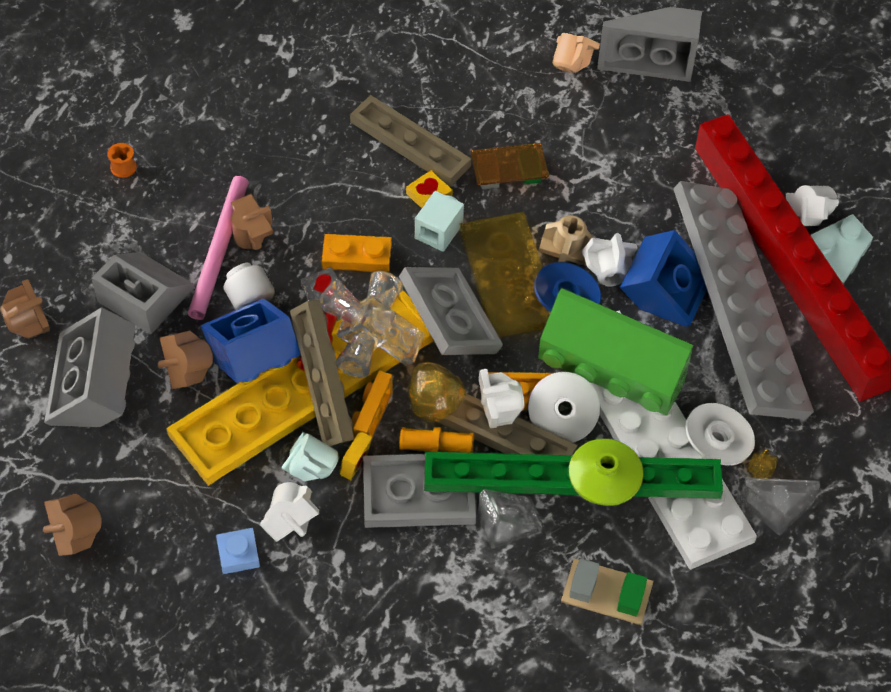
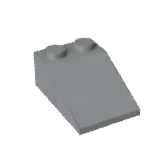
(652, 43)

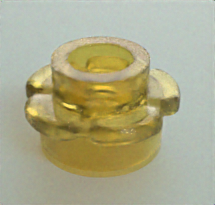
(762, 465)

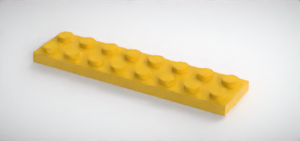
(267, 408)

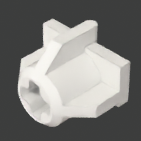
(813, 203)
(609, 259)
(500, 398)
(289, 511)

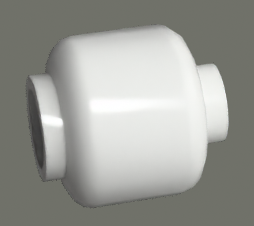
(247, 285)

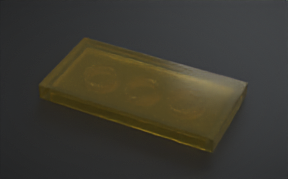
(505, 272)

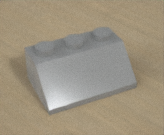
(91, 371)

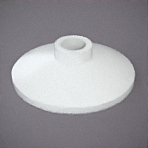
(564, 387)
(720, 433)

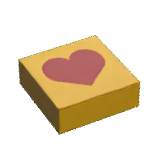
(423, 188)
(354, 455)

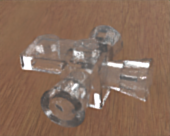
(371, 324)

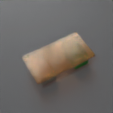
(509, 165)

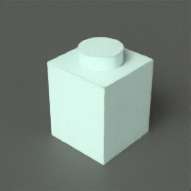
(439, 220)

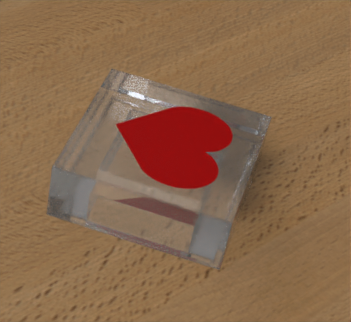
(315, 284)

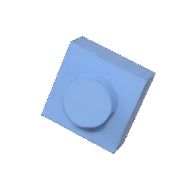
(237, 551)

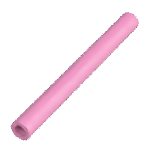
(216, 251)

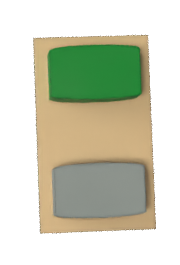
(607, 591)

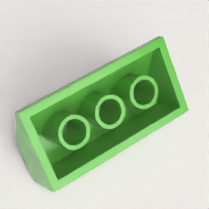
(615, 352)

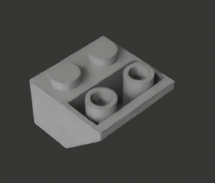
(140, 289)

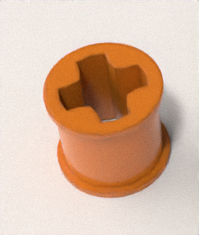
(121, 160)

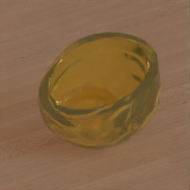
(434, 391)

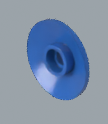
(566, 276)

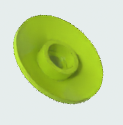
(601, 484)

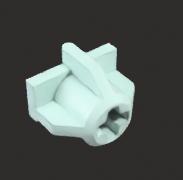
(310, 458)

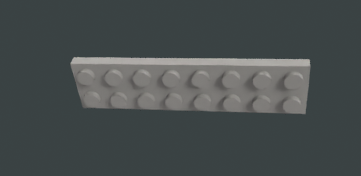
(743, 302)

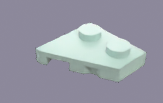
(843, 245)

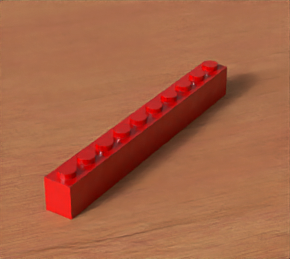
(796, 259)

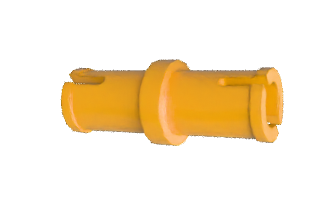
(435, 440)

